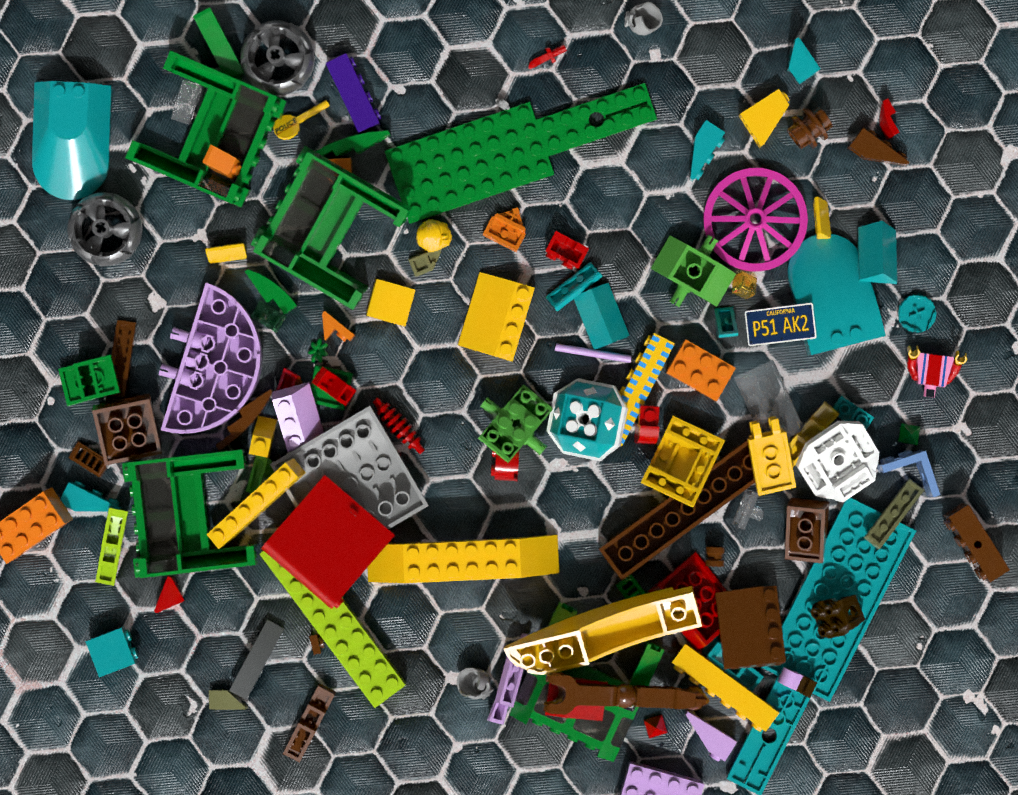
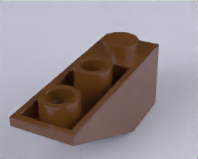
(870, 148)

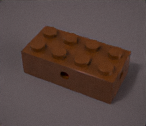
(983, 553)

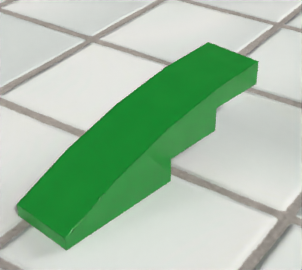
(358, 142)

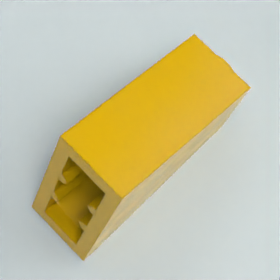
(764, 116)

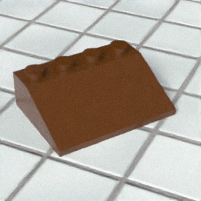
(750, 627)

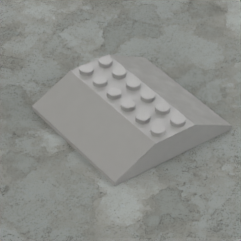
(361, 463)

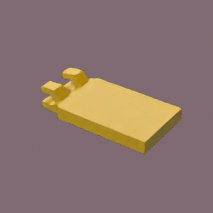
(770, 458)

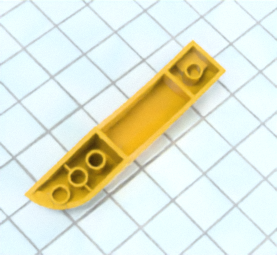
(605, 631)

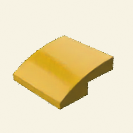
(390, 302)

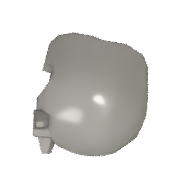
(644, 19)
(474, 683)

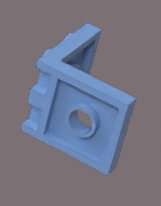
(923, 465)

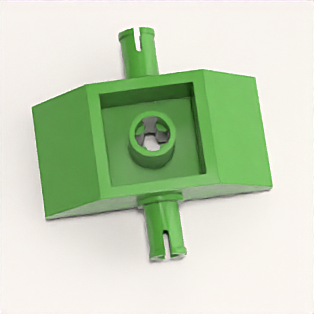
(675, 262)
(515, 424)

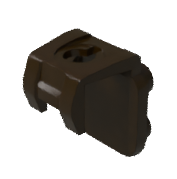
(833, 616)

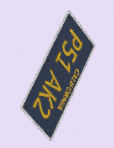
(780, 324)

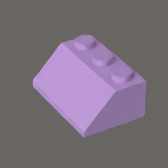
(297, 415)

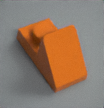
(330, 324)

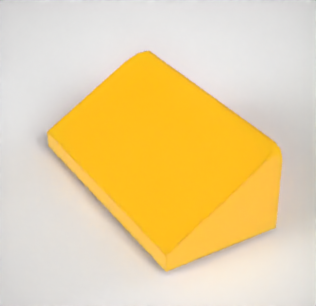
(821, 218)
(226, 253)

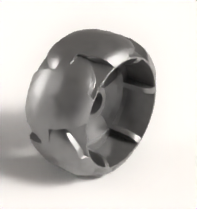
(269, 35)
(129, 231)

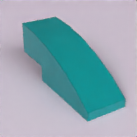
(747, 676)

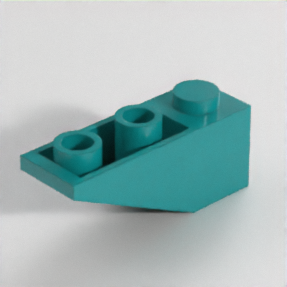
(704, 144)
(83, 500)

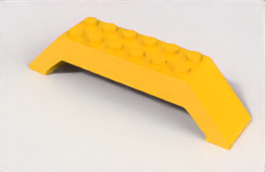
(466, 560)

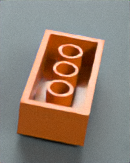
(32, 524)

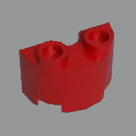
(566, 250)
(504, 470)

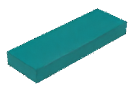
(574, 286)

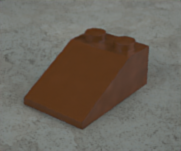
(806, 530)

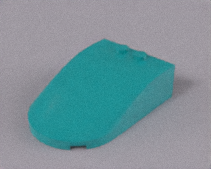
(843, 307)

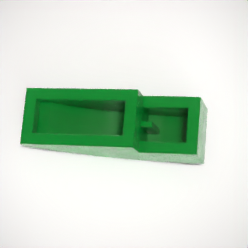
(271, 291)

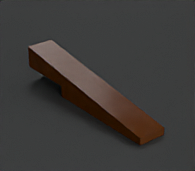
(122, 356)

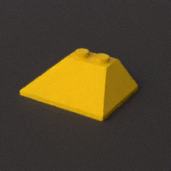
(682, 461)

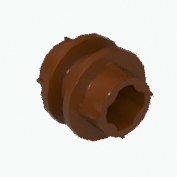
(810, 127)

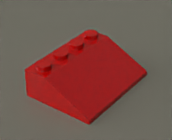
(705, 585)

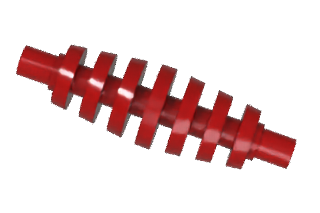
(393, 420)

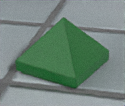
(909, 434)

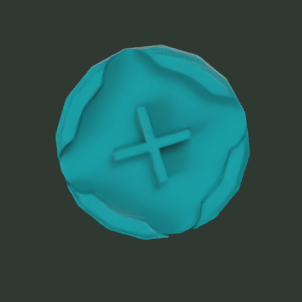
(916, 313)

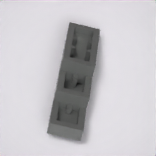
(256, 659)

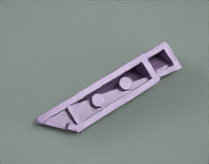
(506, 691)

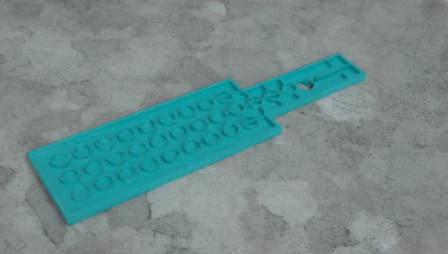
(848, 569)

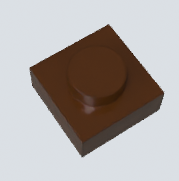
(317, 643)

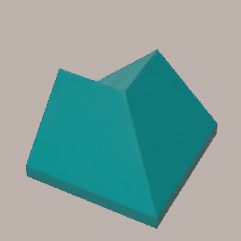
(801, 62)

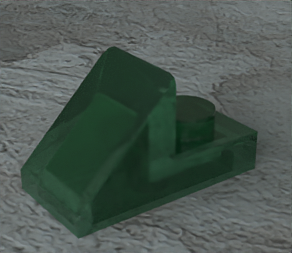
(268, 316)

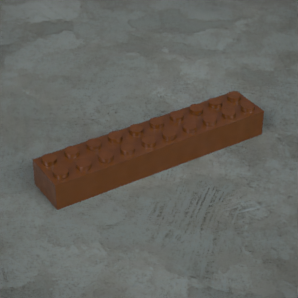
(673, 518)

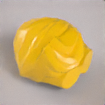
(433, 235)

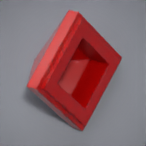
(655, 726)

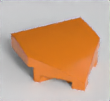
(506, 229)

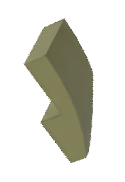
(225, 700)

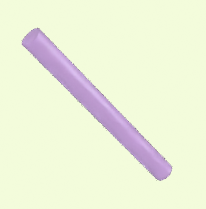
(593, 353)

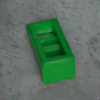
(621, 583)

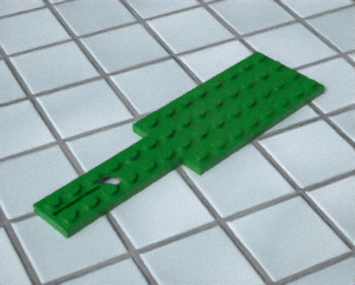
(503, 151)

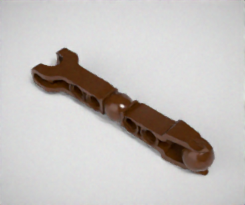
(624, 695)

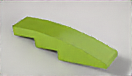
(111, 546)

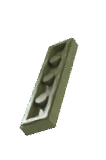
(894, 513)

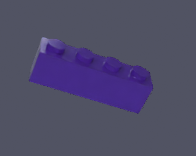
(353, 94)

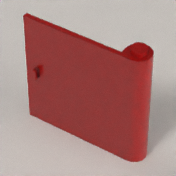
(327, 543)

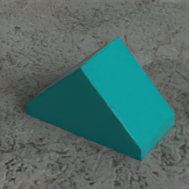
(725, 322)

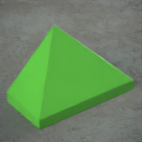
(260, 473)

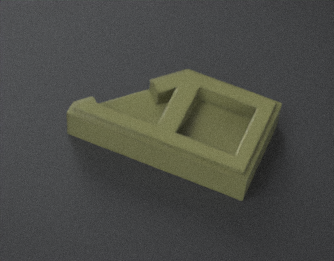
(424, 262)

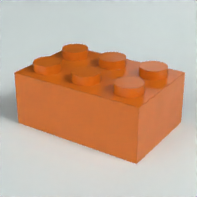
(700, 370)

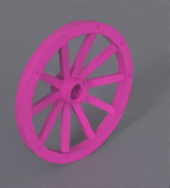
(770, 175)

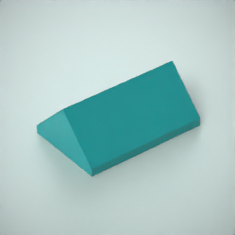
(877, 253)
(601, 316)

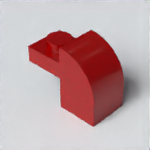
(334, 386)
(647, 427)

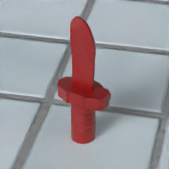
(548, 56)

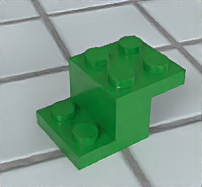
(89, 380)

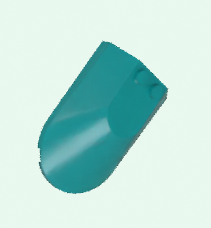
(71, 137)

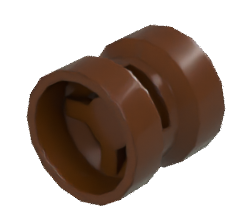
(714, 556)

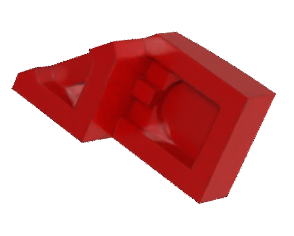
(887, 125)

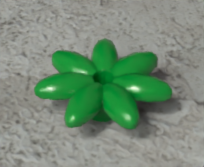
(318, 350)

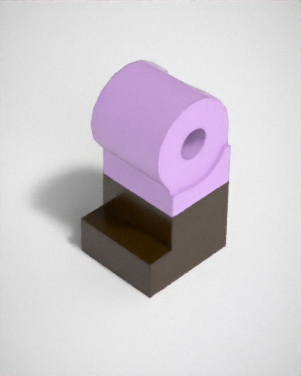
(797, 682)

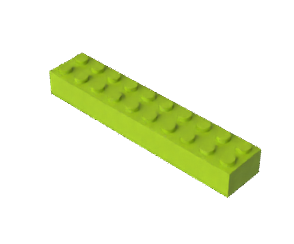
(345, 638)

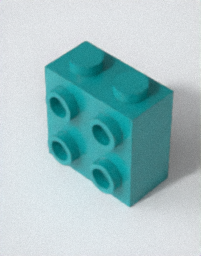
(112, 651)

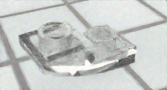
(186, 101)

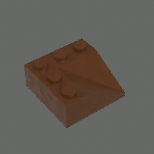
(127, 429)

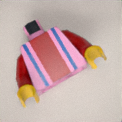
(933, 369)

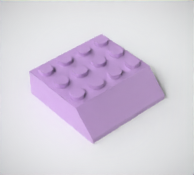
(648, 780)

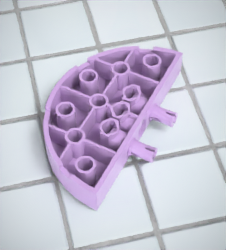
(217, 366)

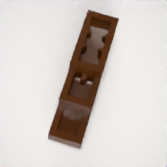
(250, 413)
(309, 722)

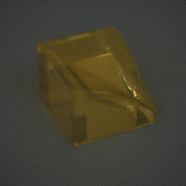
(744, 285)

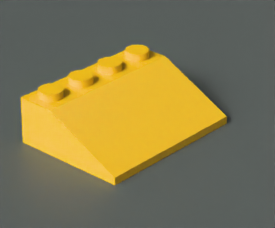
(496, 316)

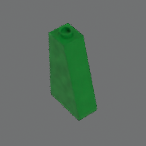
(219, 43)

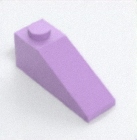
(715, 740)

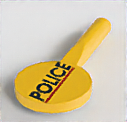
(290, 125)

